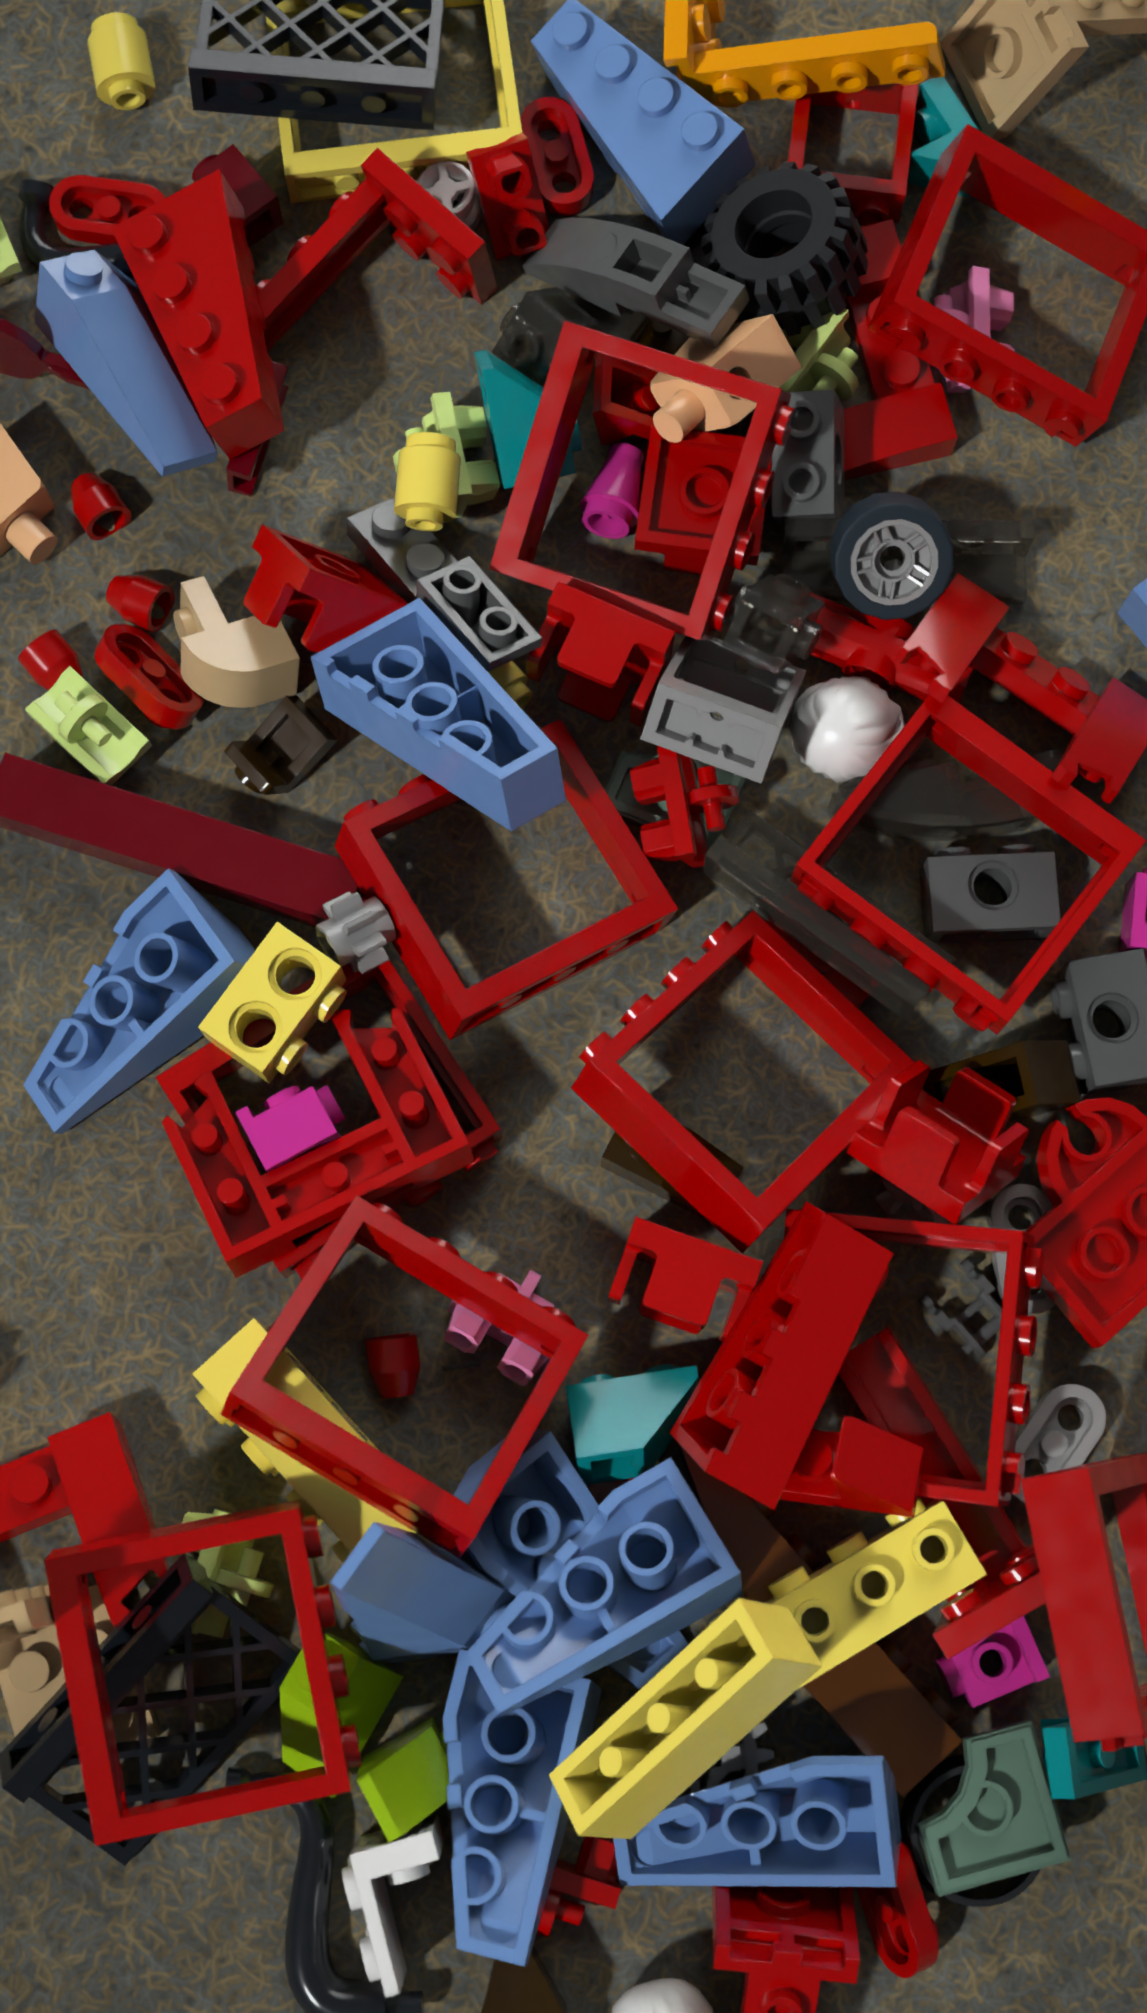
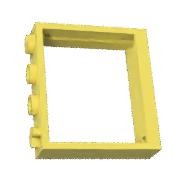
(336, 170)

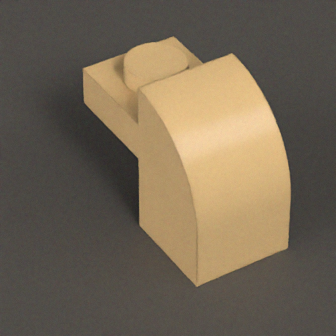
(234, 661)

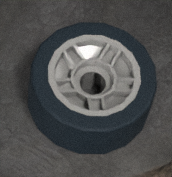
(898, 586)

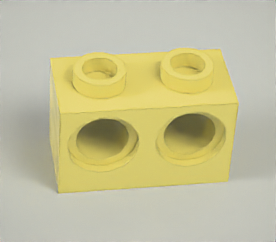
(258, 995)

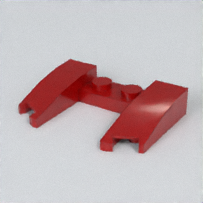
(908, 411)
(964, 632)
(261, 1214)
(94, 1479)

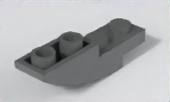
(638, 271)
(454, 590)

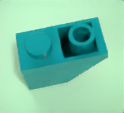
(626, 1421)

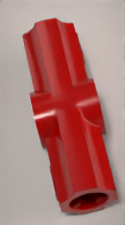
(869, 648)

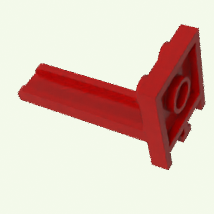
(353, 223)
(901, 1403)
(785, 1942)

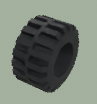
(779, 211)

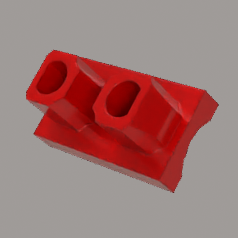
(509, 197)
(674, 780)
(590, 1879)

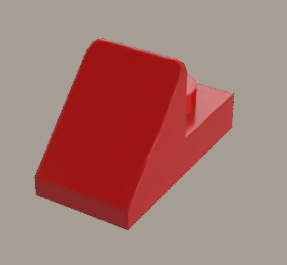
(622, 399)
(858, 1470)

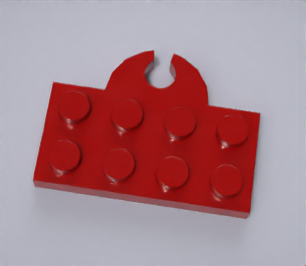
(1097, 1220)

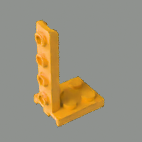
(794, 66)

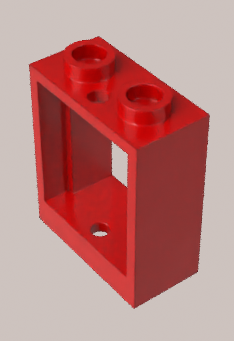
(870, 197)

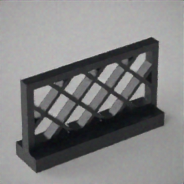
(314, 83)
(127, 1656)

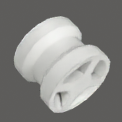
(453, 182)

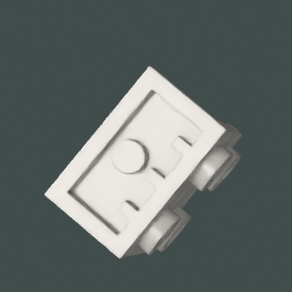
(365, 1888)

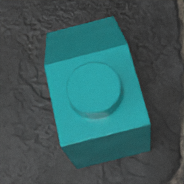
(510, 411)

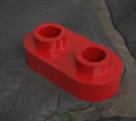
(560, 158)
(111, 204)
(147, 676)
(901, 1921)

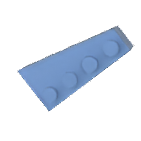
(647, 122)
(441, 713)

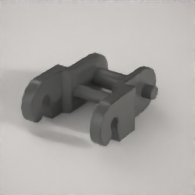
(975, 1341)

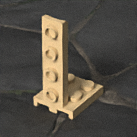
(1019, 49)
(33, 1663)

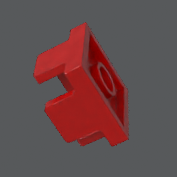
(685, 498)
(317, 588)
(602, 652)
(947, 1151)
(684, 1276)

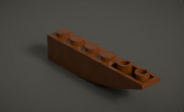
(862, 1694)

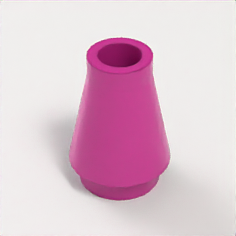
(614, 495)

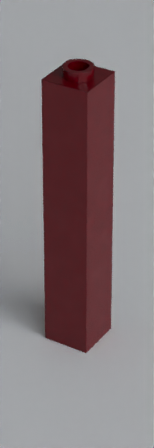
(161, 836)

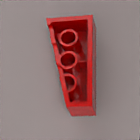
(203, 296)
(782, 1356)

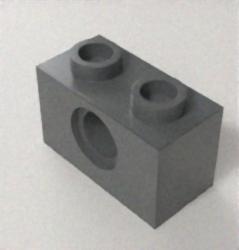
(812, 461)
(957, 915)
(1111, 985)

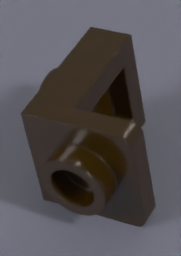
(281, 749)

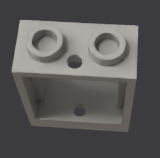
(751, 703)

